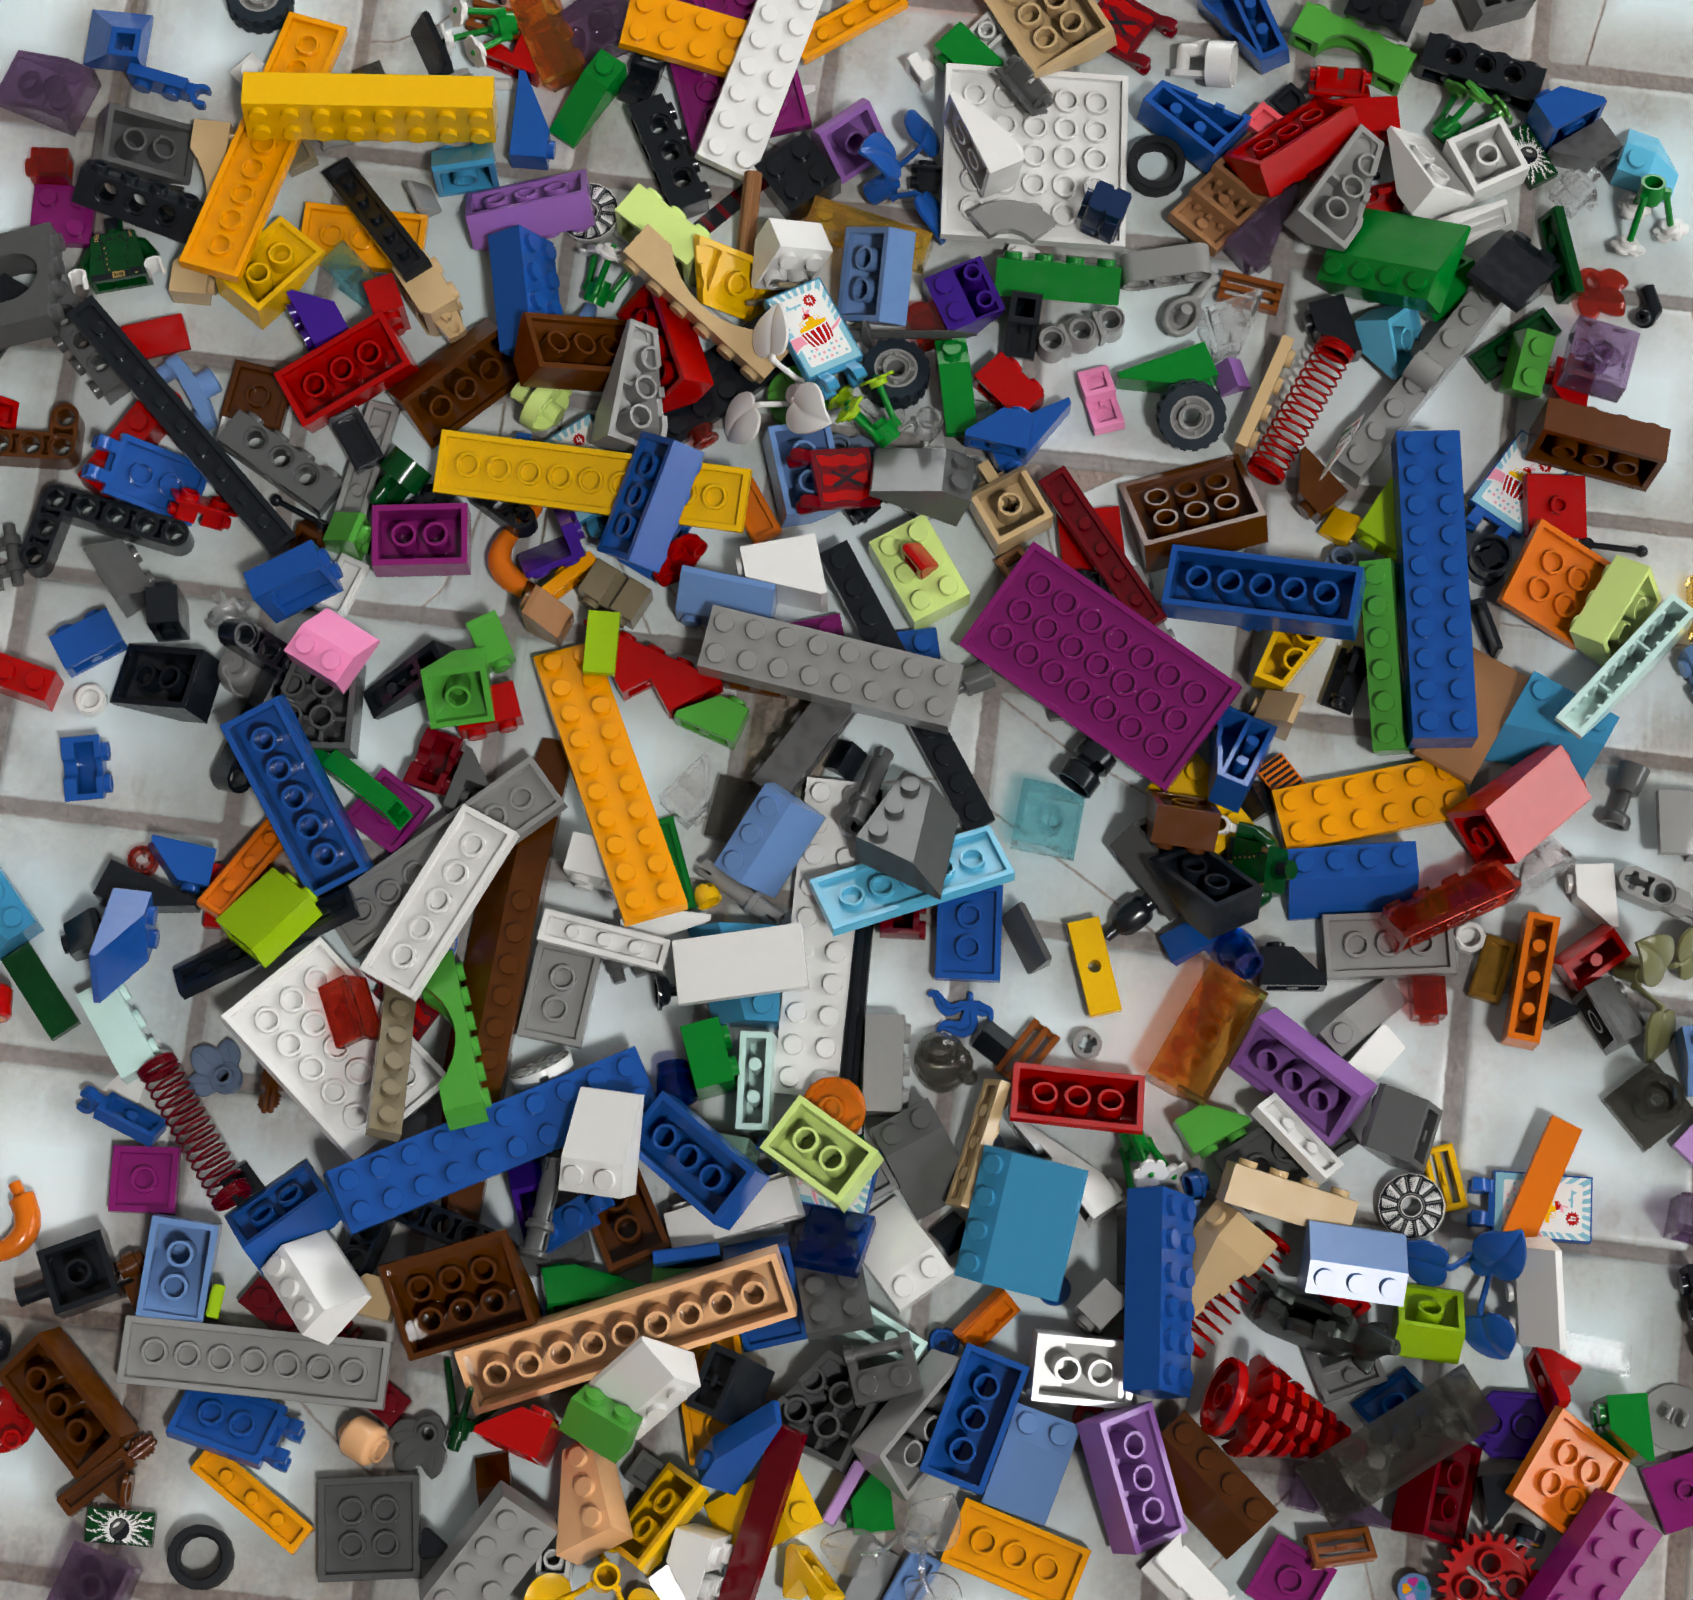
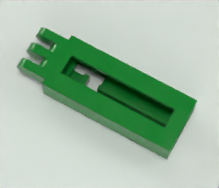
(365, 788)

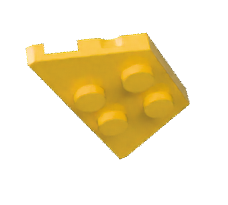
(725, 279)

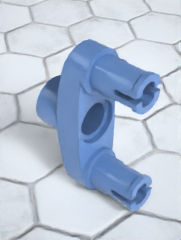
(198, 387)

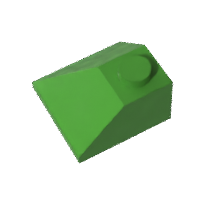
(458, 689)

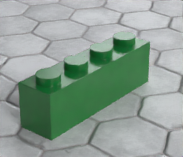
(1059, 279)

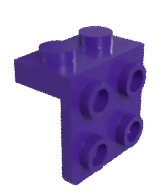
(557, 552)

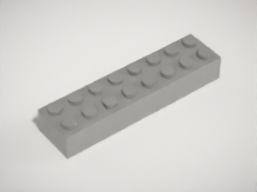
(830, 669)

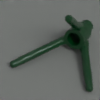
(460, 1423)

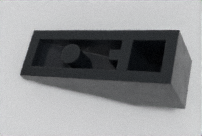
(403, 684)
(164, 897)

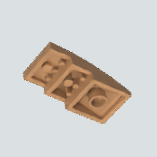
(1217, 206)
(1496, 694)

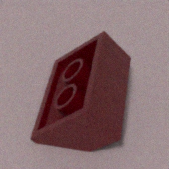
(1439, 1500)

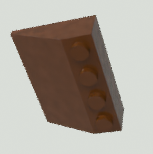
(1195, 507)
(460, 1294)

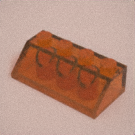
(1206, 1035)

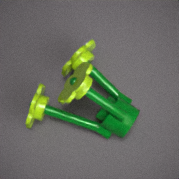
(882, 431)

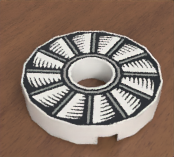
(605, 220)
(546, 1067)
(1406, 1187)

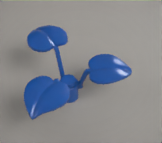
(883, 155)
(1493, 1254)

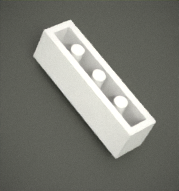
(774, 1205)

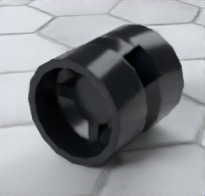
(1489, 559)
(1089, 764)

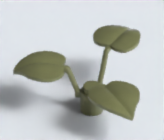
(1649, 969)

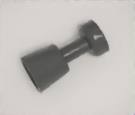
(976, 679)
(1628, 785)

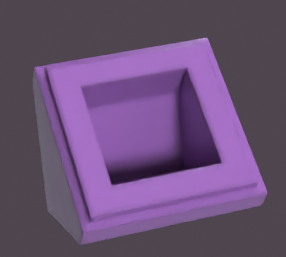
(1231, 377)

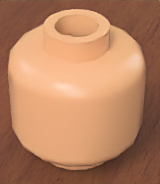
(363, 1440)

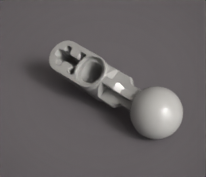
(1676, 900)

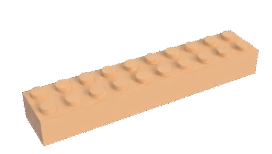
(585, 1339)

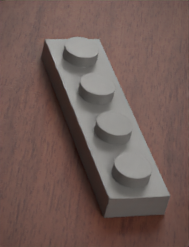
(356, 488)

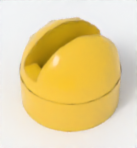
(707, 896)

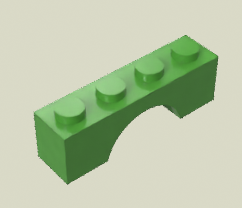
(1321, 30)

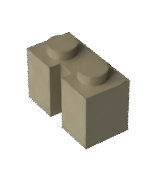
(611, 591)

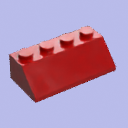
(1293, 145)
(684, 365)
(346, 371)
(1077, 1098)
(524, 1433)

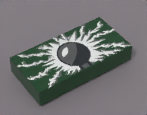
(1540, 165)
(120, 1527)

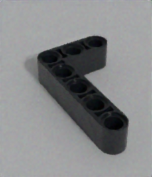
(100, 521)
(272, 676)
(425, 1224)

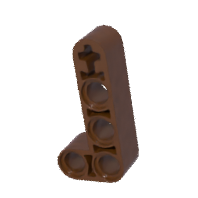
(50, 443)

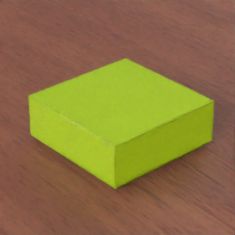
(215, 1302)

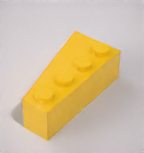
(1284, 660)

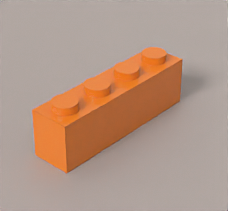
(1530, 981)

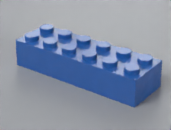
(1264, 592)
(297, 795)
(1159, 1293)

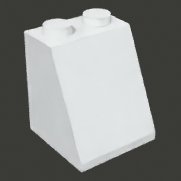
(792, 566)

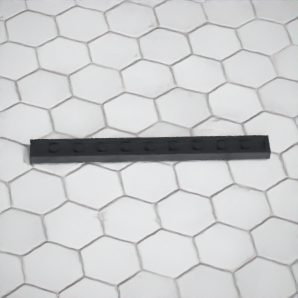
(181, 425)
(876, 628)

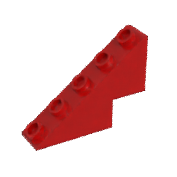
(672, 679)

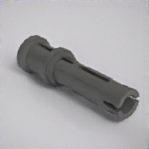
(864, 800)
(540, 1224)

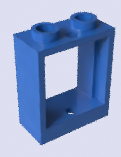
(294, 581)

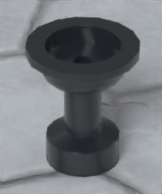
(663, 990)

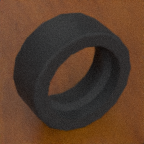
(1160, 144)
(175, 1552)

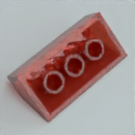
(1448, 905)

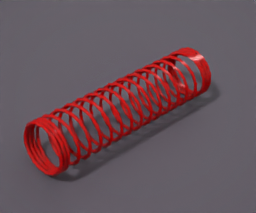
(1279, 475)

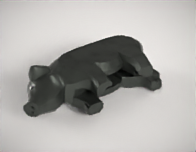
(1320, 1326)

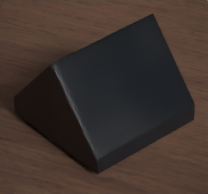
(846, 759)
(1258, 802)
(1558, 1012)
(993, 1043)
(949, 1233)
(431, 1544)

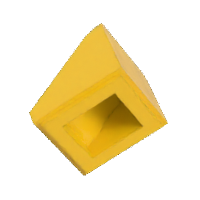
(1340, 527)

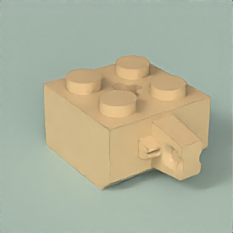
(433, 302)
(1016, 493)

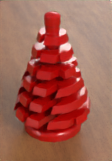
(1266, 1412)

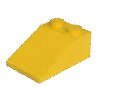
(278, 264)
(797, 1518)

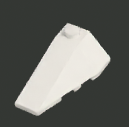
(1099, 1195)

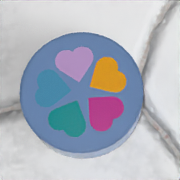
(1413, 1587)

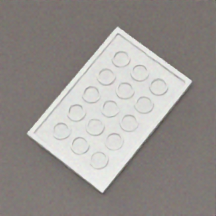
(291, 1039)

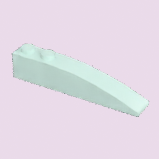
(1627, 666)

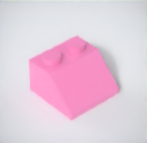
(331, 649)

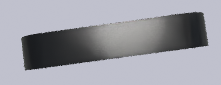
(507, 519)

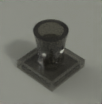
(1638, 1116)

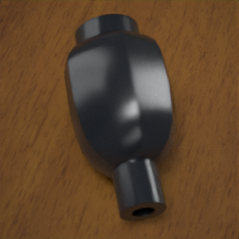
(1130, 916)

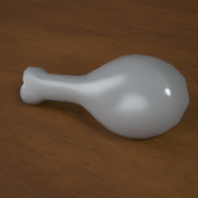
(1185, 312)

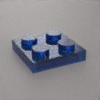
(834, 1241)

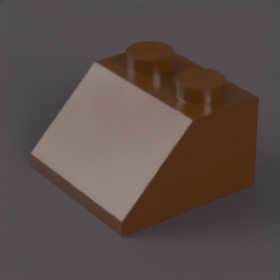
(1182, 821)

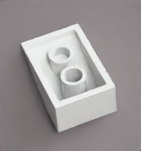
(983, 145)
(1425, 177)
(603, 1144)
(903, 1257)
(1076, 1369)

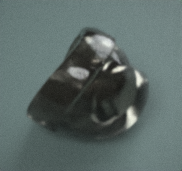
(943, 1063)

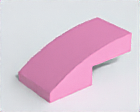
(1100, 400)

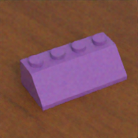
(540, 205)
(1304, 1074)
(1132, 1478)

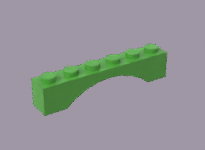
(1383, 657)
(461, 1087)

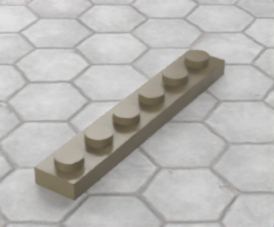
(391, 1066)

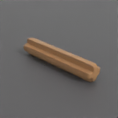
(749, 211)

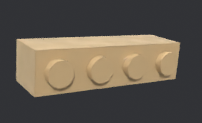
(1283, 1198)

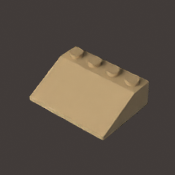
(1054, 32)

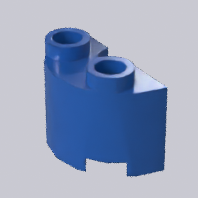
(86, 767)

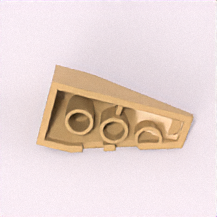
(1225, 1251)

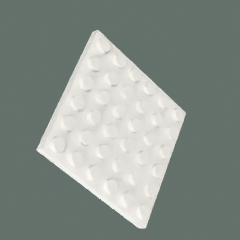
(1063, 150)

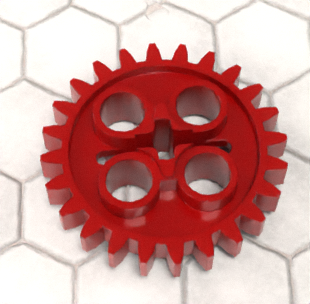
(1507, 1564)

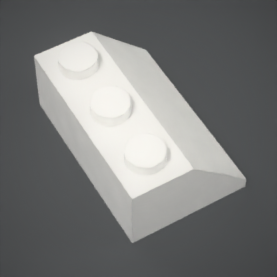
(316, 1285)
(1539, 1297)
(649, 1380)

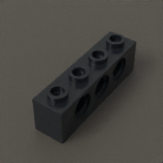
(1518, 95)
(655, 114)
(92, 193)

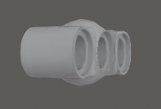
(1092, 325)

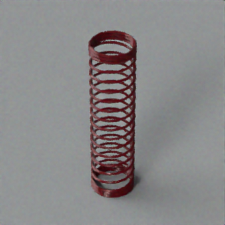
(220, 1201)

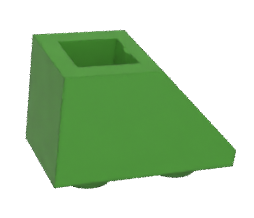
(349, 535)
(1207, 1127)

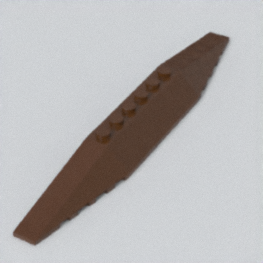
(501, 957)

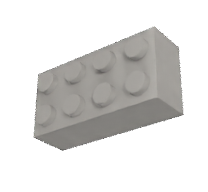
(491, 1549)

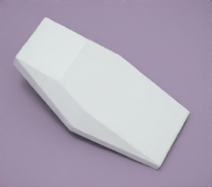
(1482, 219)

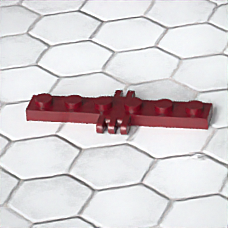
(267, 1307)

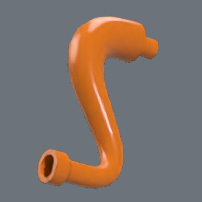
(501, 565)
(26, 1222)

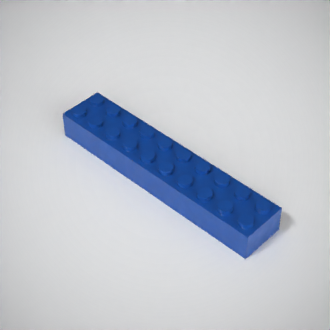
(1434, 589)
(448, 1161)

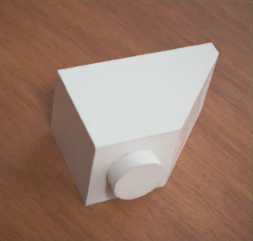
(1594, 892)

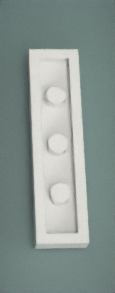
(604, 940)

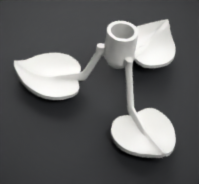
(805, 400)

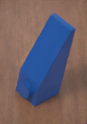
(530, 134)
(1045, 423)
(736, 1450)

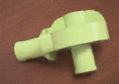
(541, 406)

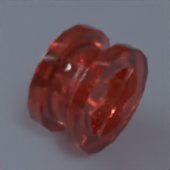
(703, 435)
(133, 863)

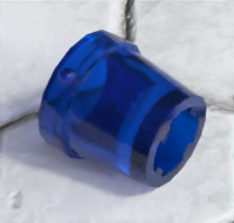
(1239, 953)
(676, 1079)

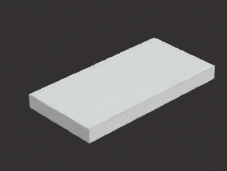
(740, 964)

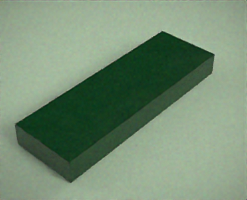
(1558, 241)
(1491, 359)
(41, 991)

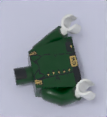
(116, 261)
(1259, 857)

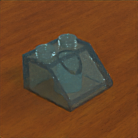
(1047, 820)

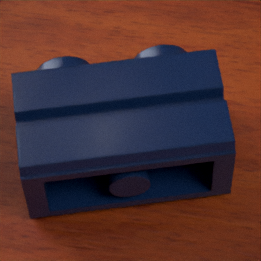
(1103, 211)

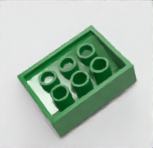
(1397, 261)

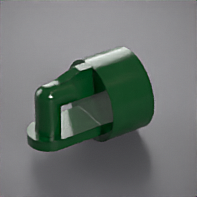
(401, 479)

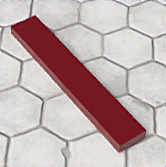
(1099, 545)
(763, 1515)

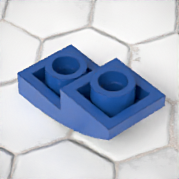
(1185, 942)

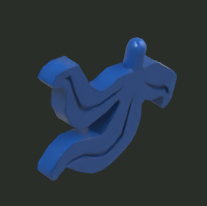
(969, 1020)

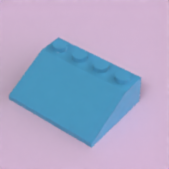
(1021, 1222)

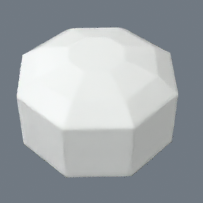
(1469, 938)

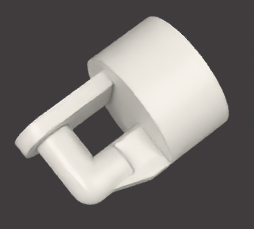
(1219, 66)

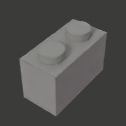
(1099, 1308)

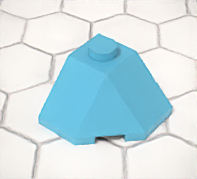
(1641, 157)
(1389, 337)

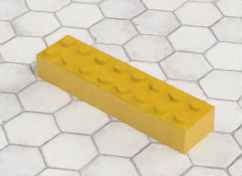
(369, 107)

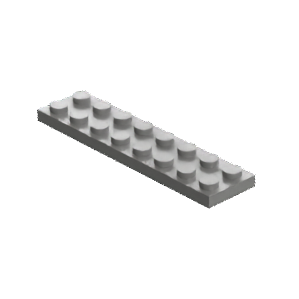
(518, 799)
(254, 1363)

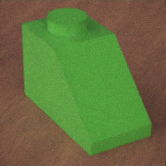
(489, 633)
(715, 719)

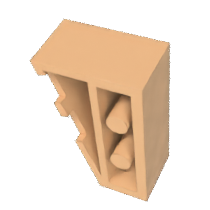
(590, 1506)

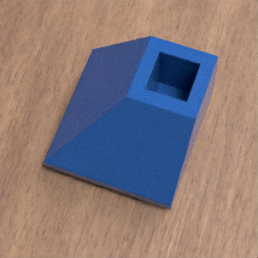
(117, 40)

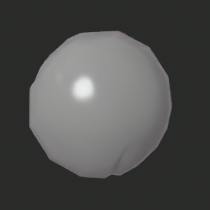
(237, 674)

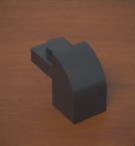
(1023, 325)

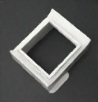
(1182, 1575)

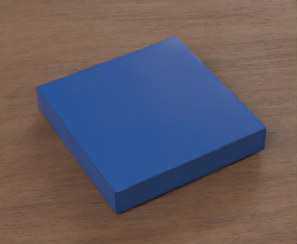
(688, 1256)

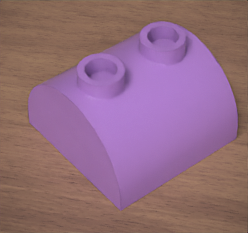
(843, 135)

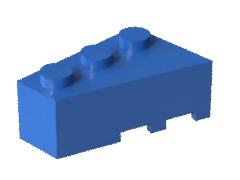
(1253, 29)
(1197, 126)
(1235, 756)

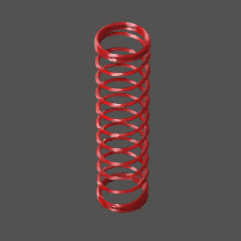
(1199, 1353)

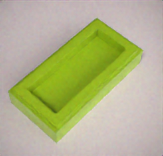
(601, 643)

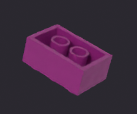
(421, 540)

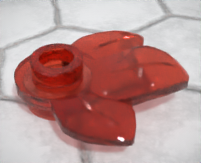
(1605, 294)

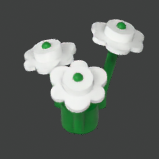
(597, 289)

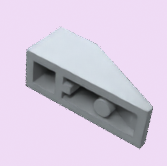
(1362, 1018)

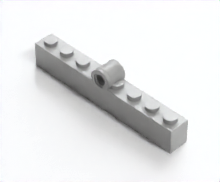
(1416, 386)

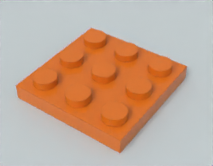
(1551, 580)
(1565, 1470)

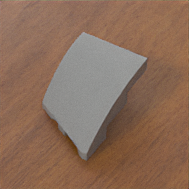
(1675, 822)

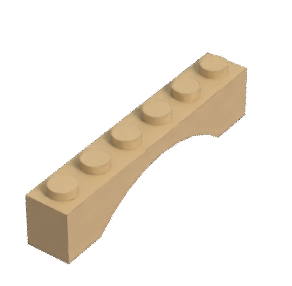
(209, 146)
(654, 262)

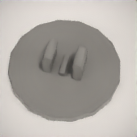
(1671, 1417)

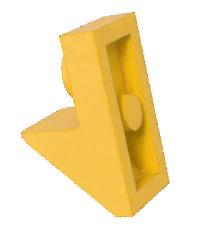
(807, 1576)

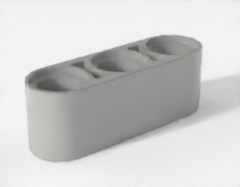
(1165, 266)

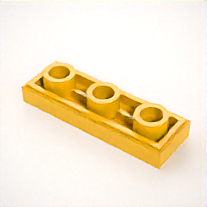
(1090, 948)

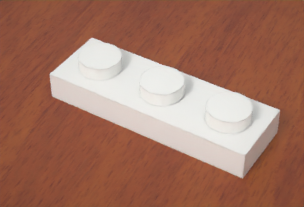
(1297, 1138)

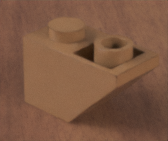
(546, 616)

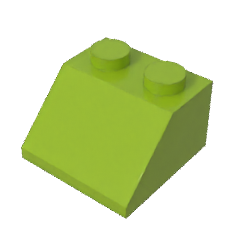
(1430, 1324)

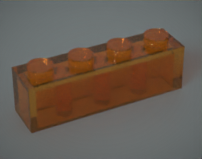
(549, 42)

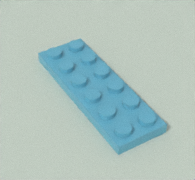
(866, 896)

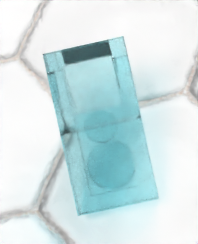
(349, 271)

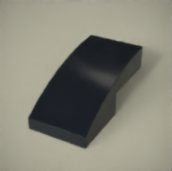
(642, 79)

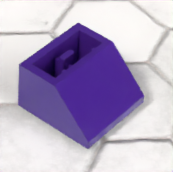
(964, 296)
(314, 318)

